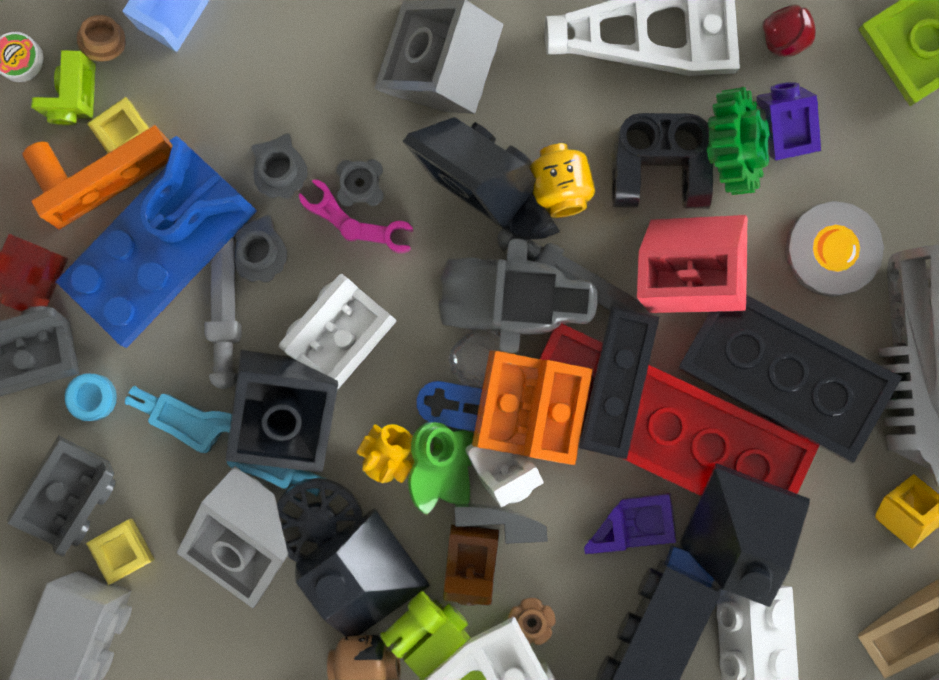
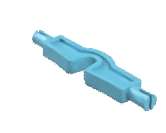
(202, 430)

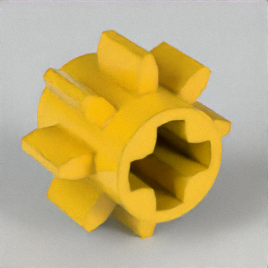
(387, 453)

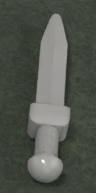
(223, 328)

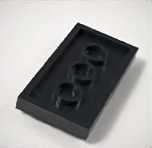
(792, 376)

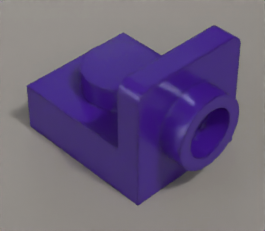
(791, 120)

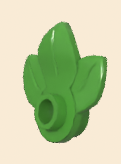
(442, 471)

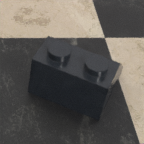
(474, 167)

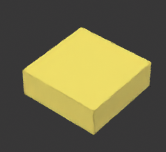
(118, 125)
(120, 551)

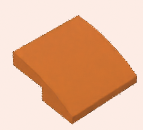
(532, 407)

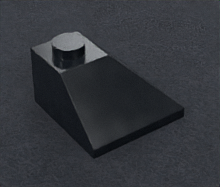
(280, 413)
(745, 533)
(359, 576)

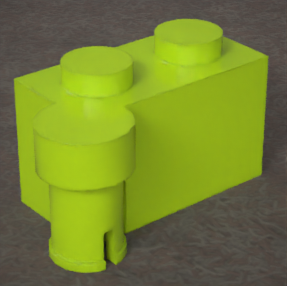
(428, 636)

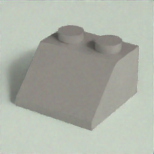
(440, 54)

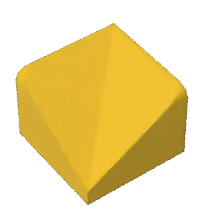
(910, 511)

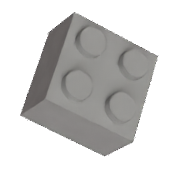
(73, 630)

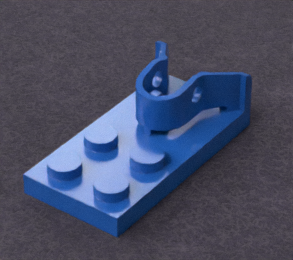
(156, 245)

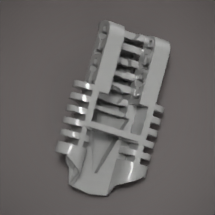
(916, 355)

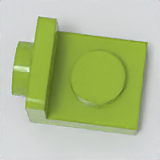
(75, 85)

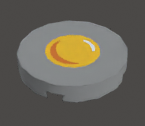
(834, 249)

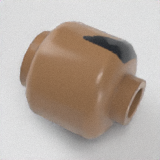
(363, 659)

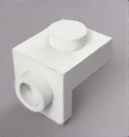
(504, 474)

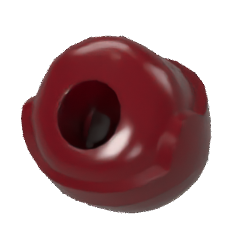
(789, 30)

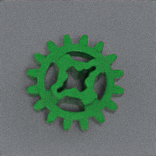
(738, 141)

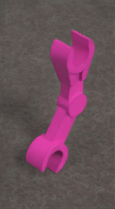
(352, 229)

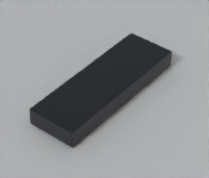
(618, 382)

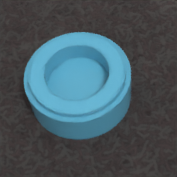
(90, 397)

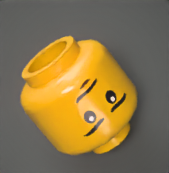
(562, 180)

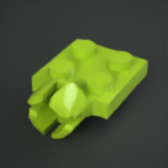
(907, 46)

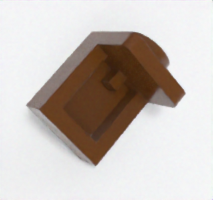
(470, 565)

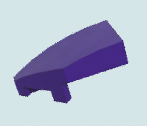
(636, 524)

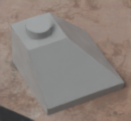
(237, 537)

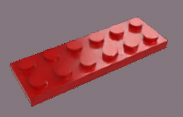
(688, 430)

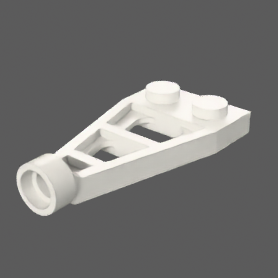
(709, 36)
(497, 652)

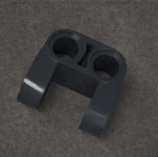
(663, 151)

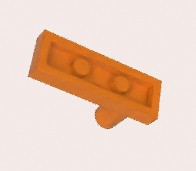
(72, 197)

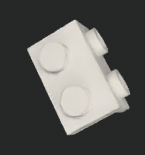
(337, 330)
(756, 638)

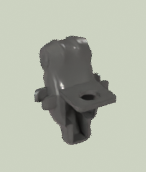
(512, 296)

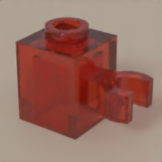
(28, 273)

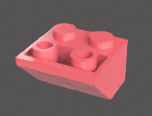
(693, 265)

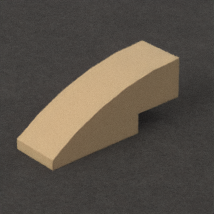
(905, 632)

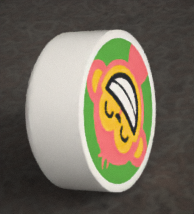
(19, 57)

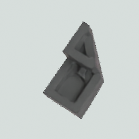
(517, 527)

